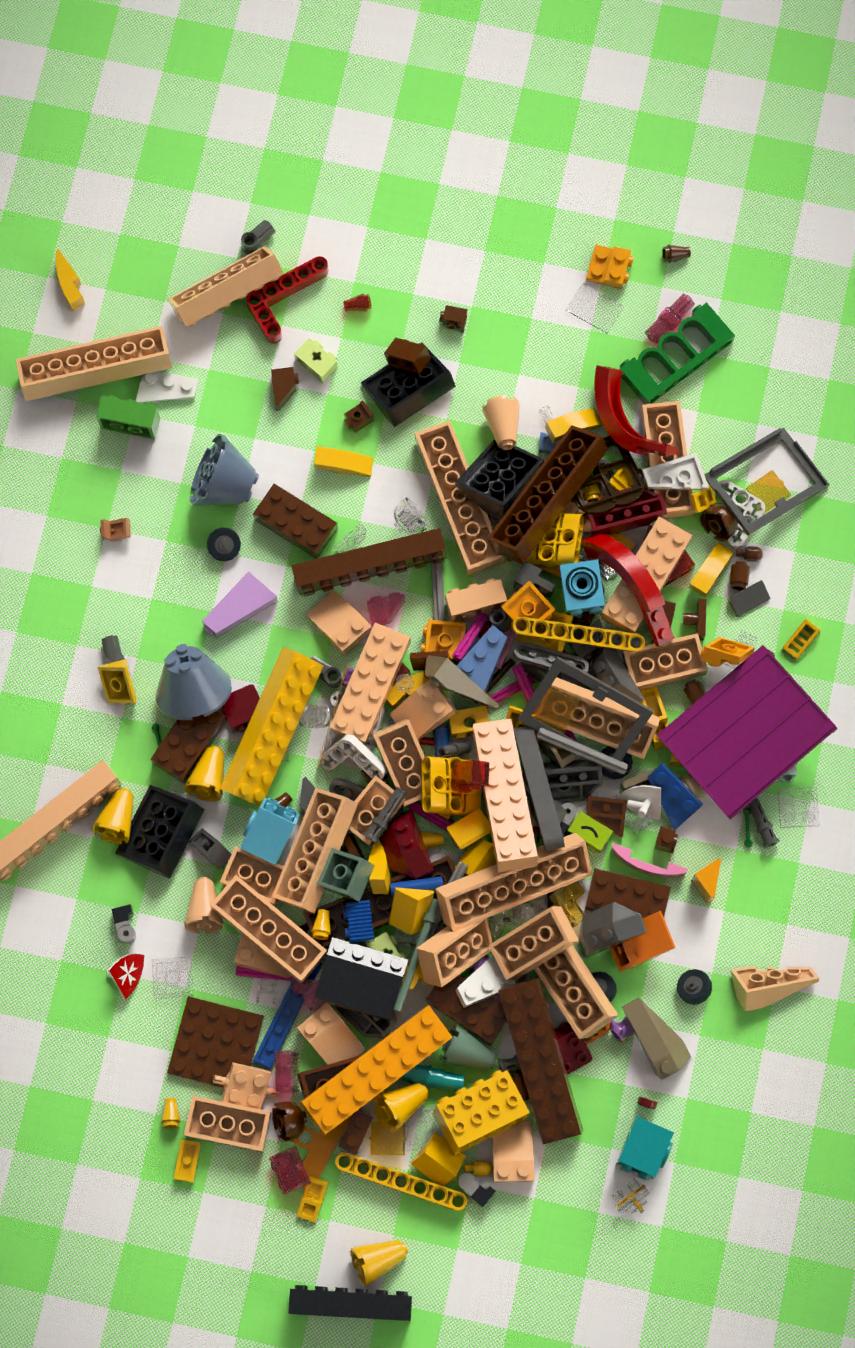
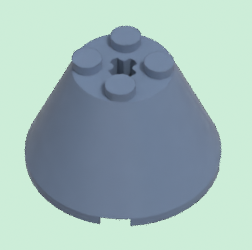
(223, 476)
(191, 684)

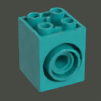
(645, 1149)

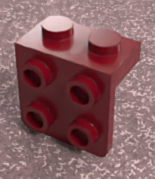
(241, 707)
(573, 1050)

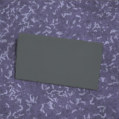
(749, 598)

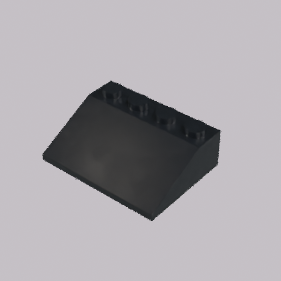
(404, 393)
(498, 478)
(160, 831)
(361, 979)

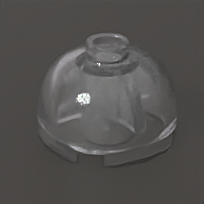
(409, 518)

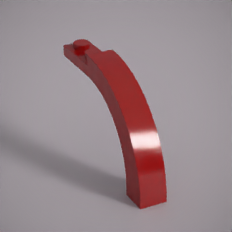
(614, 419)
(638, 580)

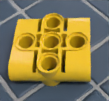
(562, 551)
(440, 798)

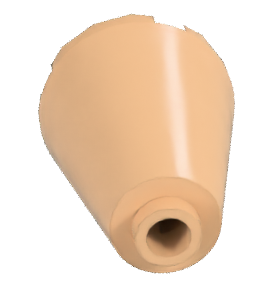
(503, 418)
(199, 912)

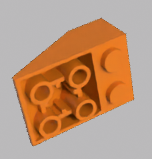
(644, 947)

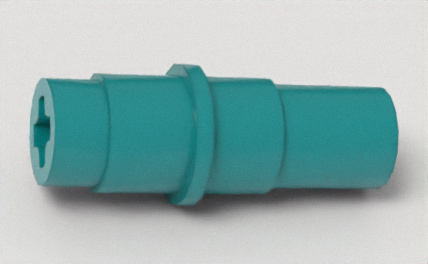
(434, 1078)

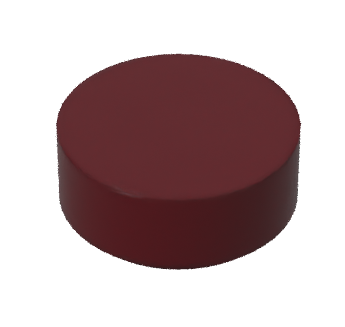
(647, 1103)

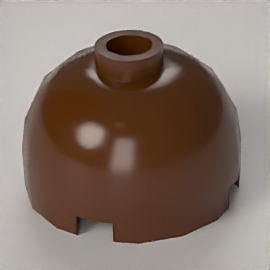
(719, 521)
(289, 1120)

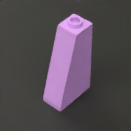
(239, 605)

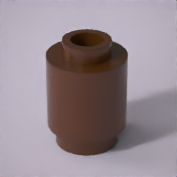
(739, 575)
(694, 691)
(520, 1085)

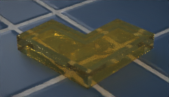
(566, 898)

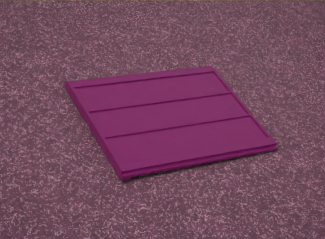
(747, 732)

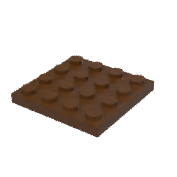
(212, 1039)

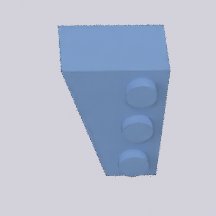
(484, 658)

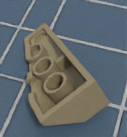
(449, 677)
(660, 1043)

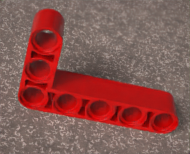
(282, 292)

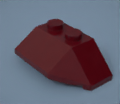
(631, 516)
(406, 847)

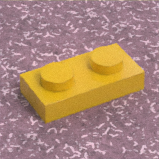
(187, 1160)

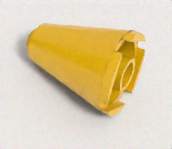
(207, 775)
(115, 818)
(398, 1105)
(377, 1259)

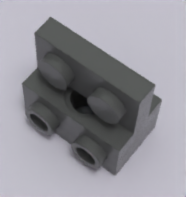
(533, 574)

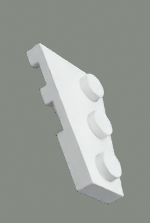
(166, 386)
(677, 474)
(482, 983)

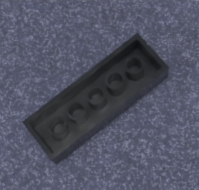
(349, 1304)

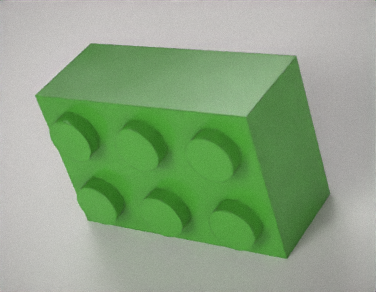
(128, 417)

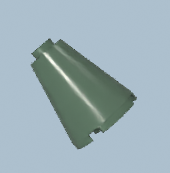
(467, 1051)

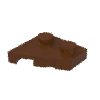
(608, 812)

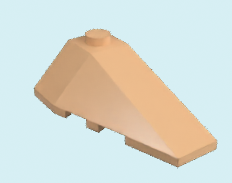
(764, 987)

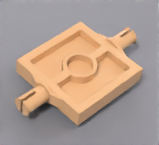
(246, 1086)

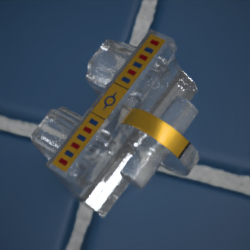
(634, 1200)

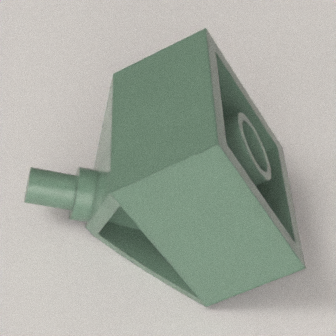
(345, 875)

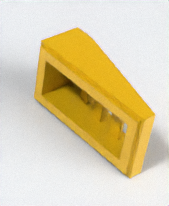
(812, 627)

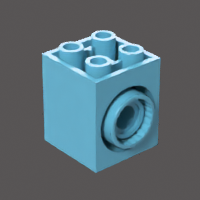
(586, 599)
(269, 830)

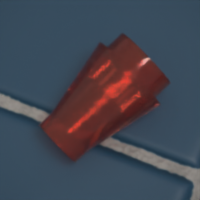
(358, 303)

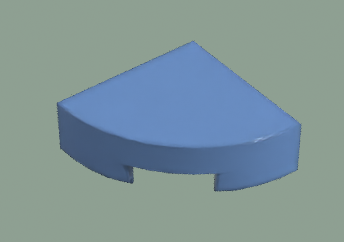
(545, 443)

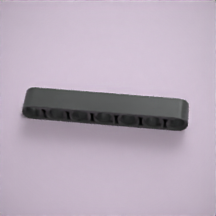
(538, 788)

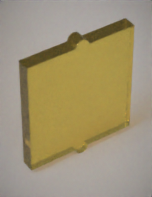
(769, 489)
(386, 1142)

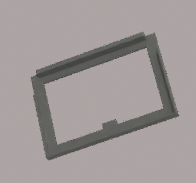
(782, 505)
(602, 691)

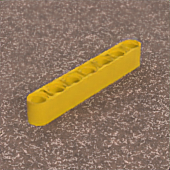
(586, 638)
(393, 1174)

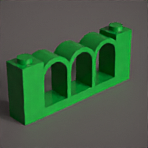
(712, 328)

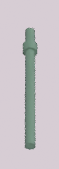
(429, 919)

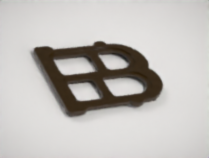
(611, 498)

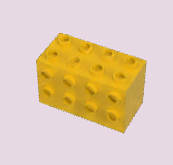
(480, 1112)

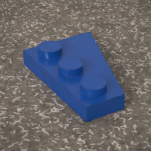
(676, 798)

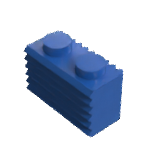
(359, 922)

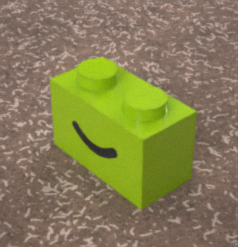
(591, 831)

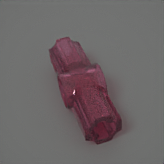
(670, 318)

